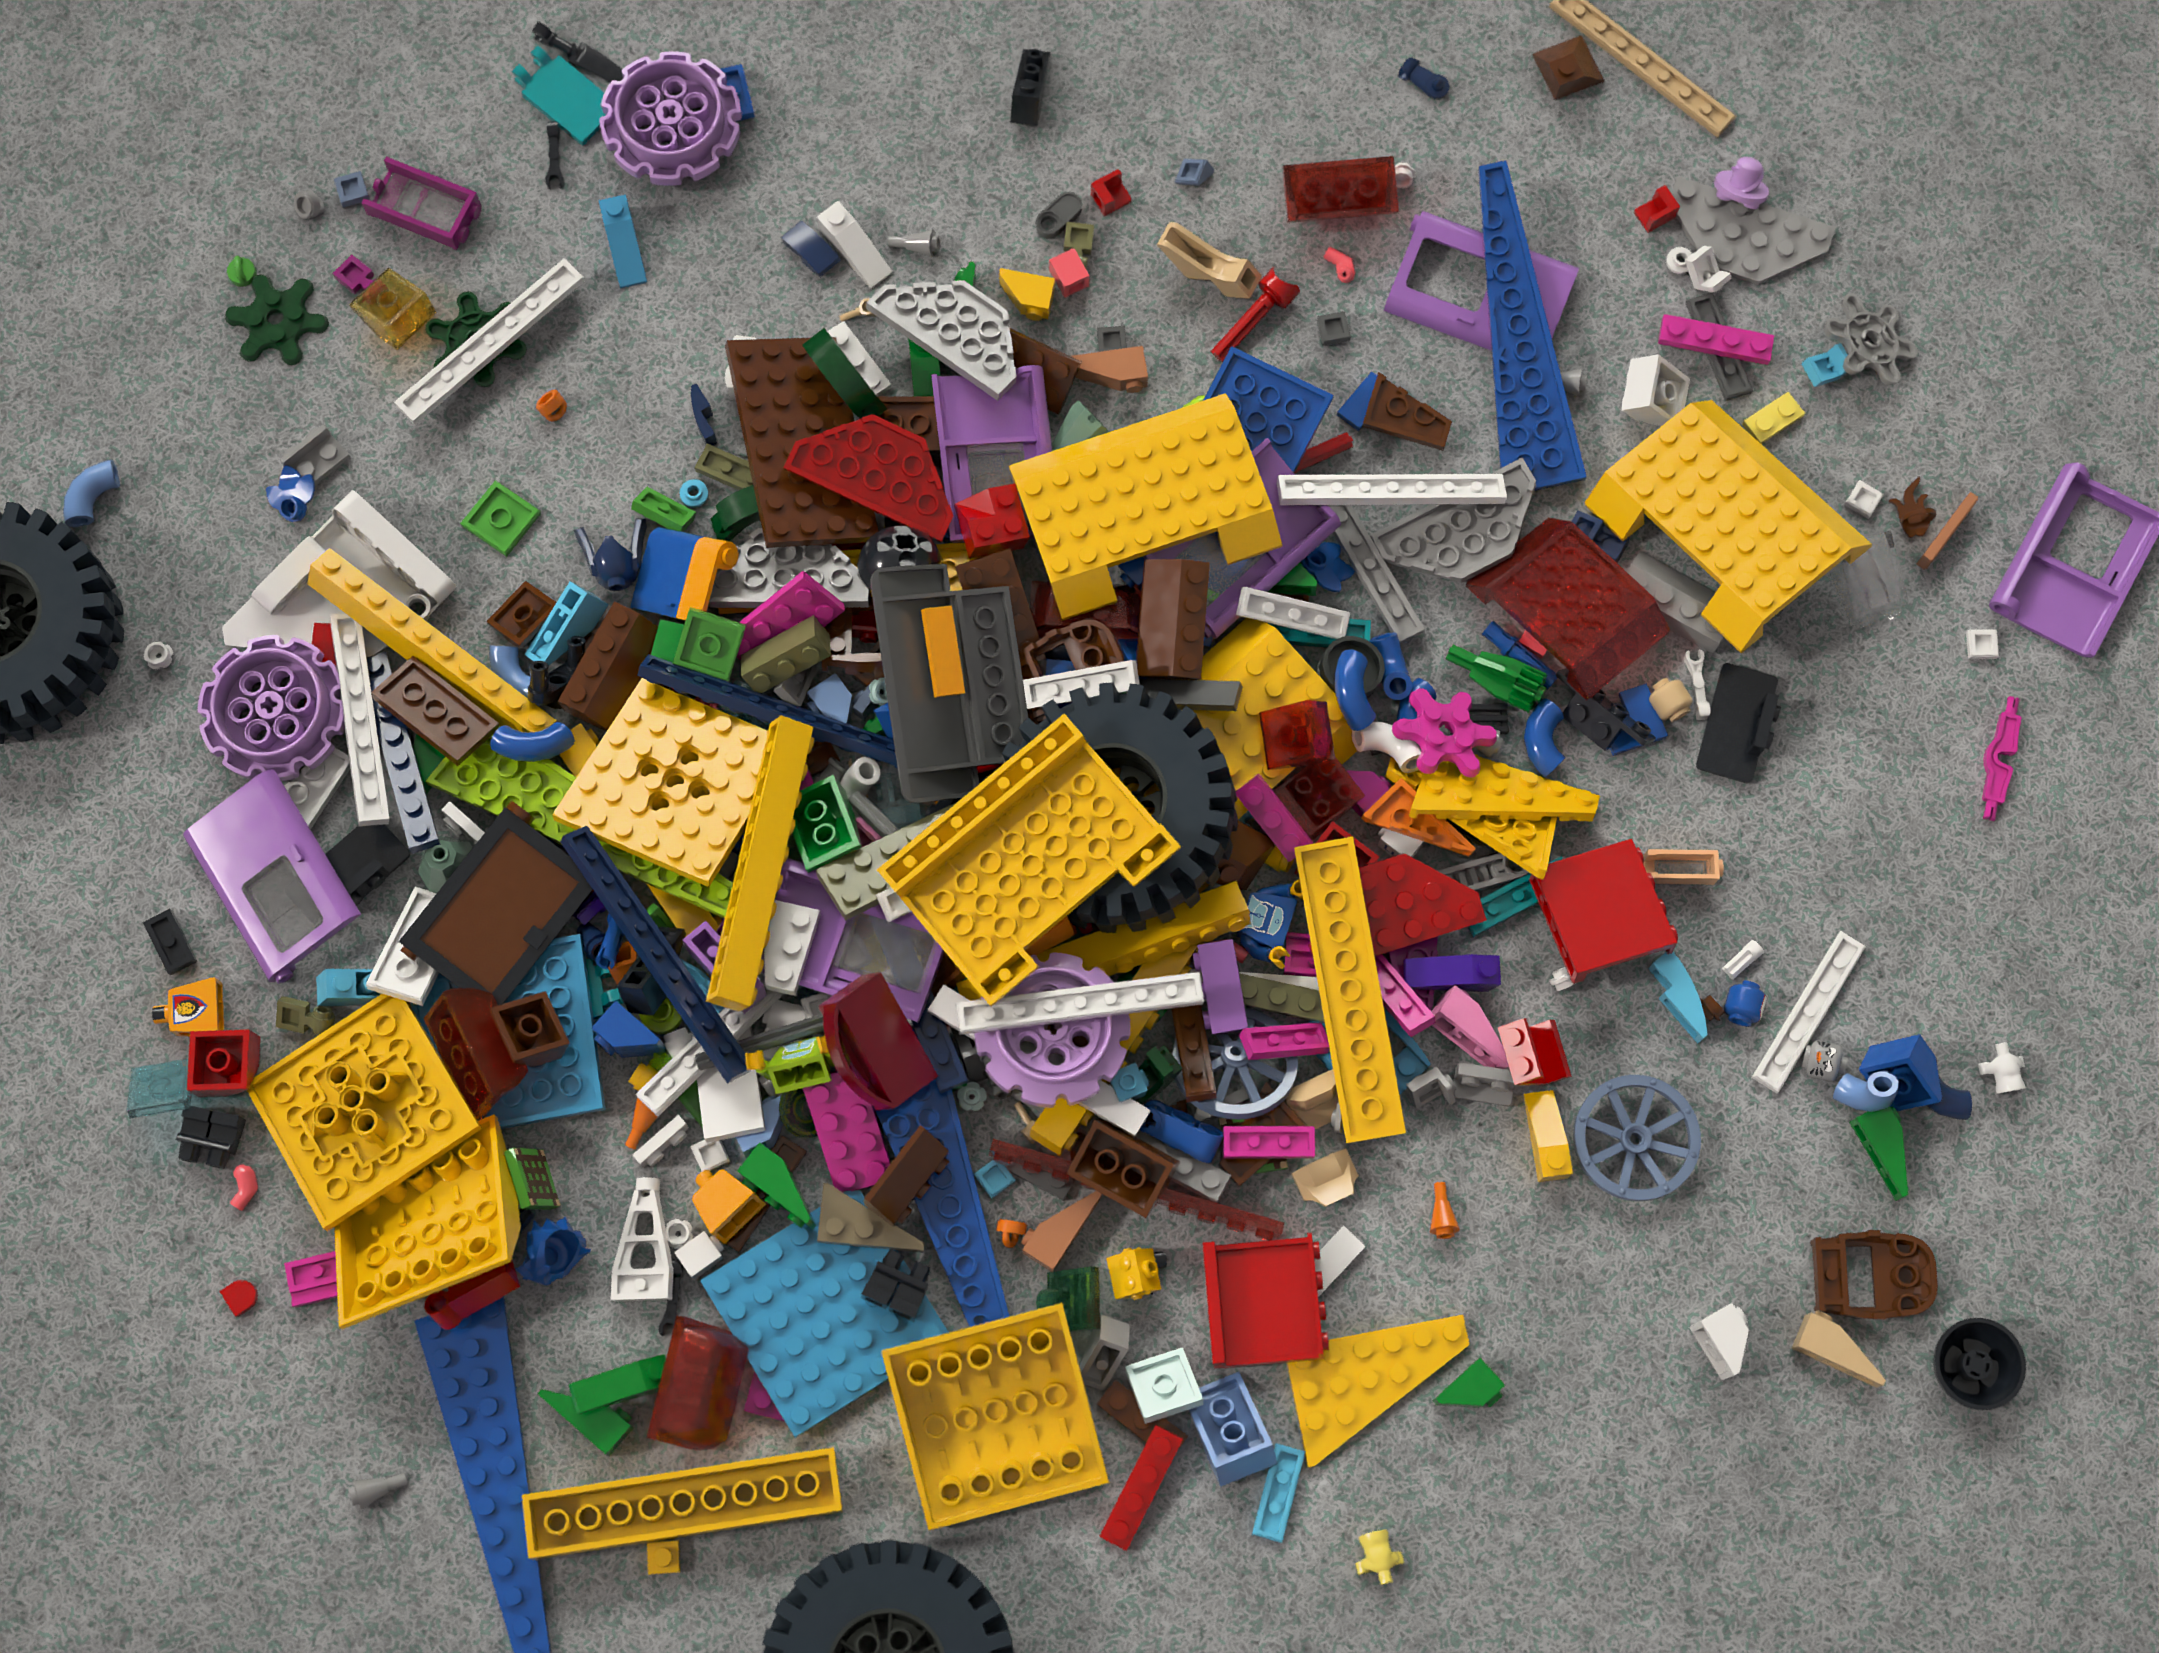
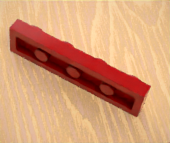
(1141, 1487)

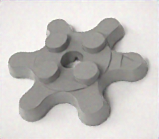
(1873, 326)

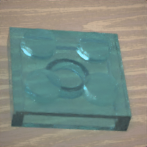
(158, 1089)

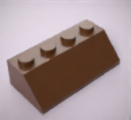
(1172, 619)
(609, 667)

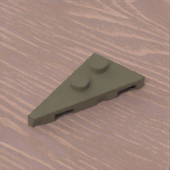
(852, 1224)

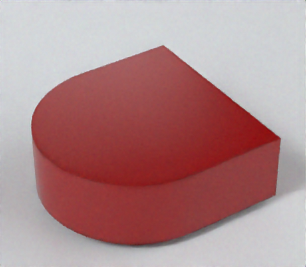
(240, 1296)

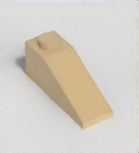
(1833, 1346)

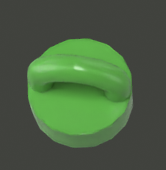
(241, 271)

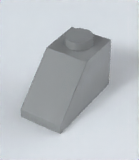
(1104, 1352)

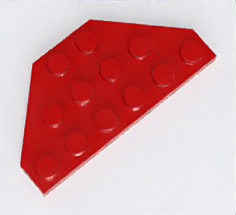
(877, 469)
(1414, 903)

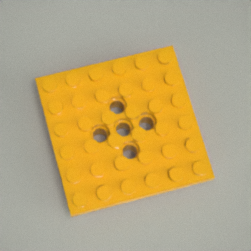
(669, 782)
(413, 1115)

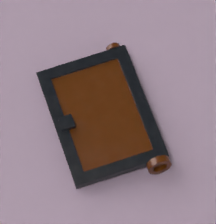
(498, 908)

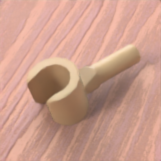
(857, 312)
(1027, 1120)

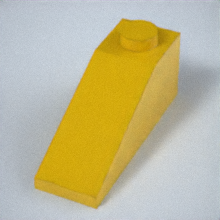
(1547, 1137)

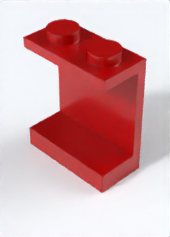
(1534, 1052)

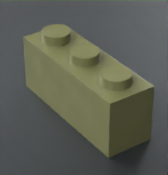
(785, 655)

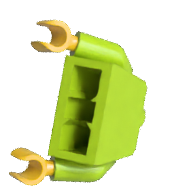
(794, 1064)

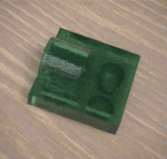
(1078, 1292)

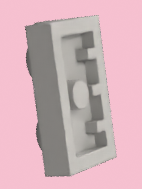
(316, 454)
(1483, 1084)

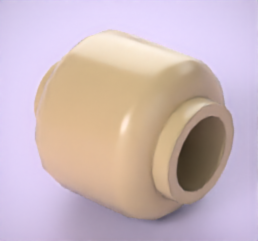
(1670, 699)

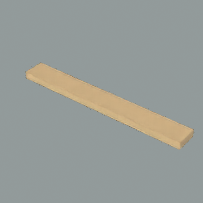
(1645, 64)

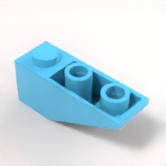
(344, 987)

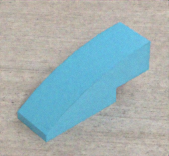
(1680, 995)

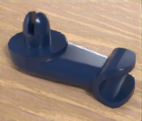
(1431, 84)

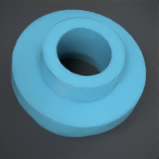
(697, 500)

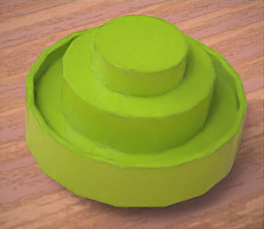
(664, 1020)

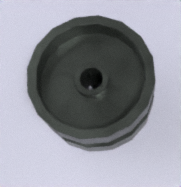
(1375, 667)

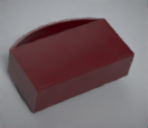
(876, 1041)

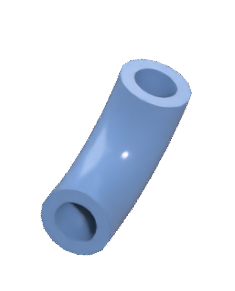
(85, 490)
(505, 664)
(1867, 1095)

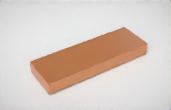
(1947, 531)

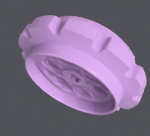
(670, 118)
(230, 693)
(1082, 1067)

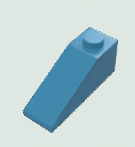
(622, 241)

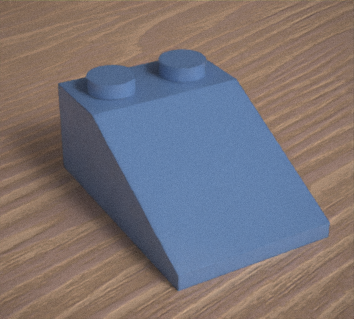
(1232, 1430)

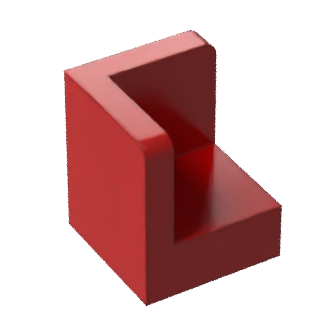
(1110, 192)
(1658, 210)

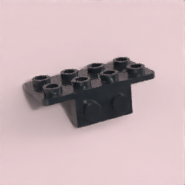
(1739, 723)
(366, 859)

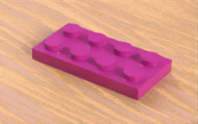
(787, 608)
(847, 1134)

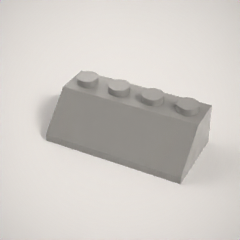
(1678, 599)

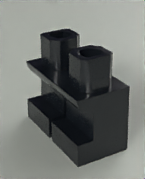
(211, 1131)
(886, 1279)

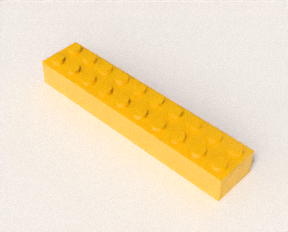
(681, 1503)

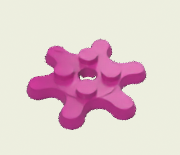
(1440, 747)

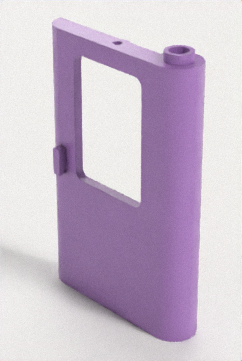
(1552, 276)
(2059, 598)

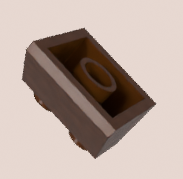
(531, 1030)

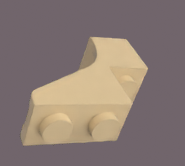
(1201, 261)

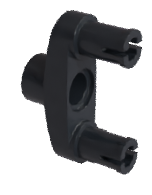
(548, 687)

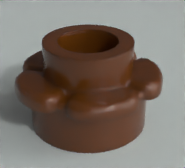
(1711, 1008)

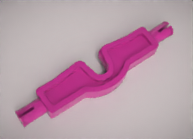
(1997, 772)

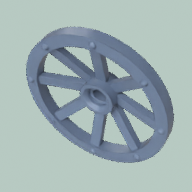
(1239, 1066)
(1644, 1135)

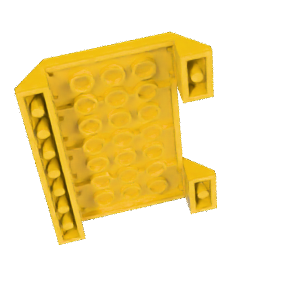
(1141, 495)
(1731, 513)
(1270, 678)
(1024, 856)

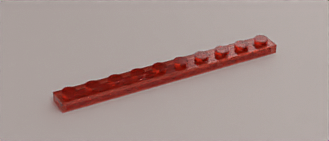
(1177, 1202)

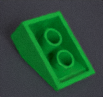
(825, 824)

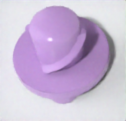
(1743, 183)

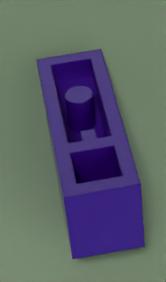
(1467, 972)

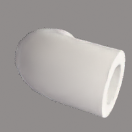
(1380, 737)
(860, 777)

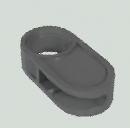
(1062, 210)

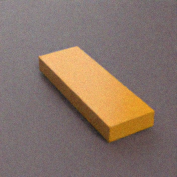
(943, 651)

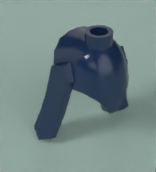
(613, 564)

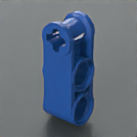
(1182, 1131)

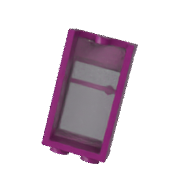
(424, 204)

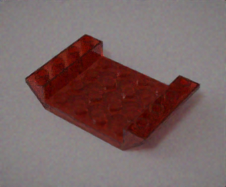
(1574, 603)

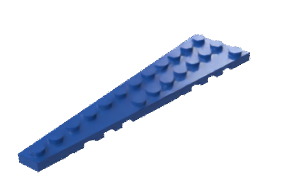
(951, 1204)
(483, 1421)

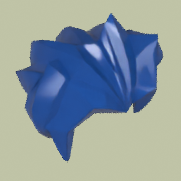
(552, 1251)

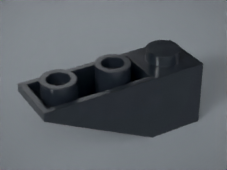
(1029, 87)

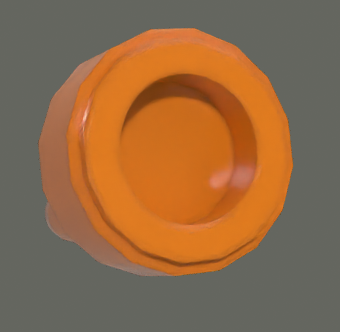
(551, 402)
(1014, 1227)

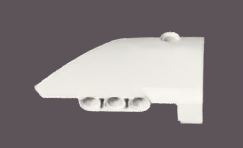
(364, 538)

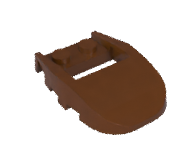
(1087, 644)
(841, 646)
(1901, 1274)

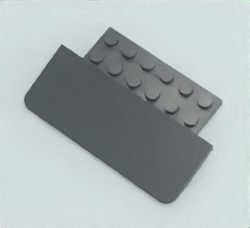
(949, 736)

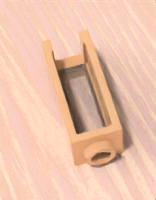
(1684, 866)

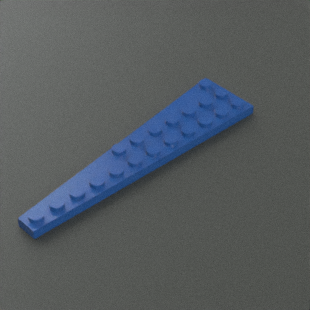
(1527, 381)

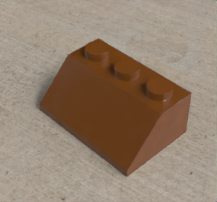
(1123, 1167)
(907, 1177)

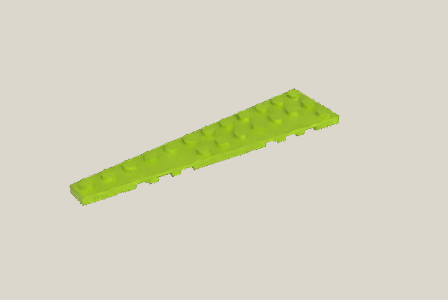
(538, 788)

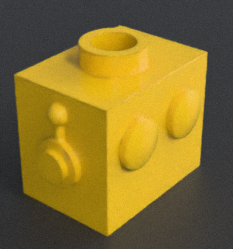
(1133, 1273)

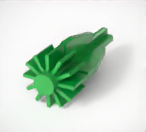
(1502, 676)

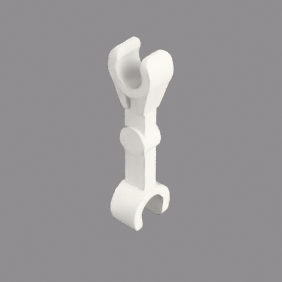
(1702, 707)

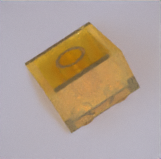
(393, 308)

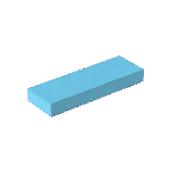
(1278, 1493)

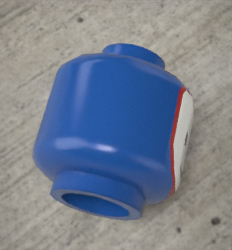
(1745, 1003)

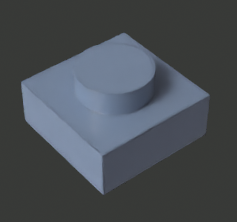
(351, 189)
(863, 704)

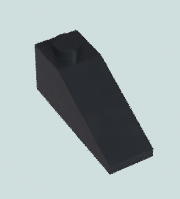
(638, 986)

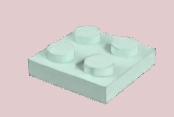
(1164, 1385)

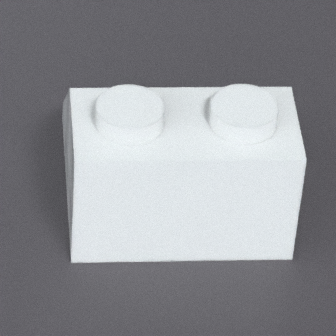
(1654, 390)
(1723, 1339)

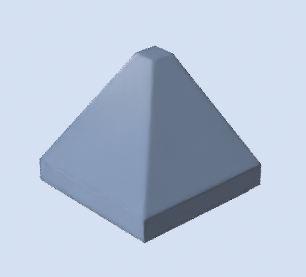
(1194, 172)

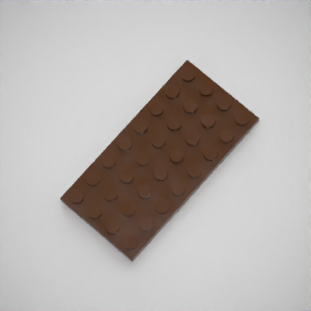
(779, 402)

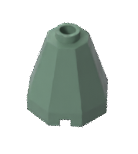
(1077, 427)
(441, 861)

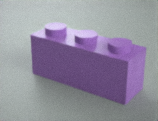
(703, 947)
(1221, 987)

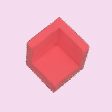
(1069, 272)

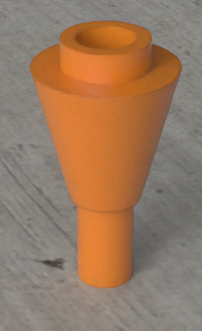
(642, 1120)
(1443, 1218)

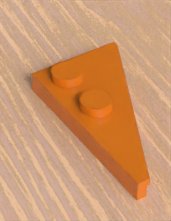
(1393, 814)

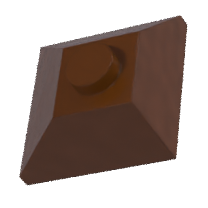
(1568, 67)
(1247, 857)

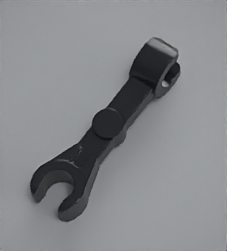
(553, 134)
(671, 1308)

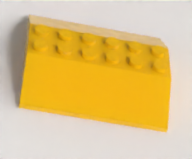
(429, 1230)
(995, 1416)

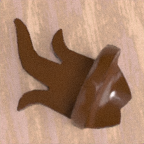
(1911, 514)

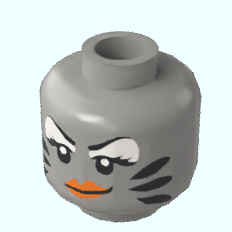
(1824, 1061)

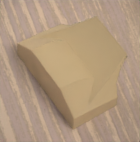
(1314, 1100)
(1327, 1178)

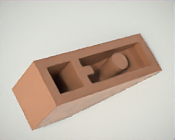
(1115, 369)
(1055, 1235)

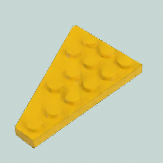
(1499, 792)
(1521, 841)
(1366, 1377)

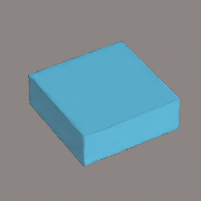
(994, 1178)

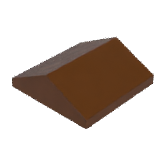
(522, 614)

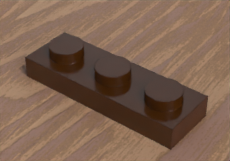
(1123, 1407)

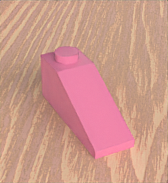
(1468, 1027)

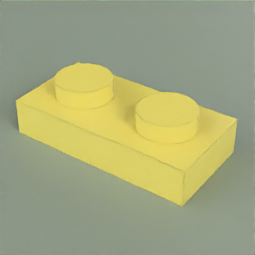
(1773, 418)

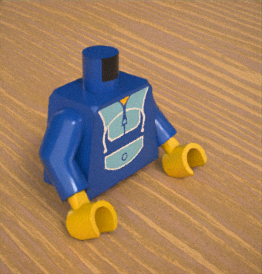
(1270, 919)

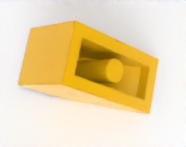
(1028, 292)

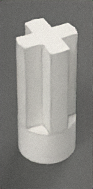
(1743, 959)

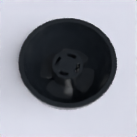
(894, 548)
(1992, 1355)

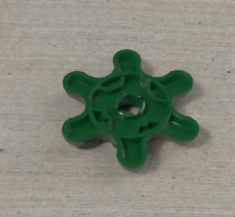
(465, 325)
(279, 336)

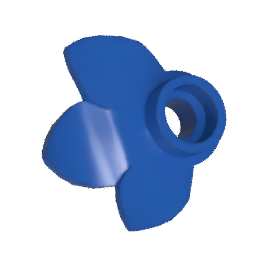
(292, 491)
(1327, 566)

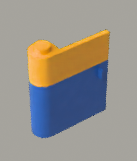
(680, 572)

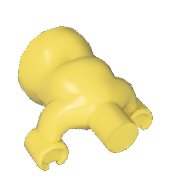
(1378, 1556)

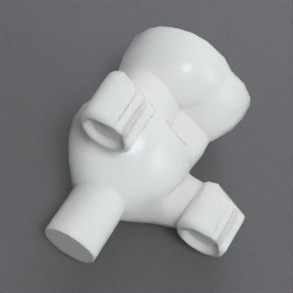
(2006, 1070)

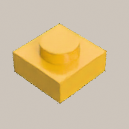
(663, 1557)

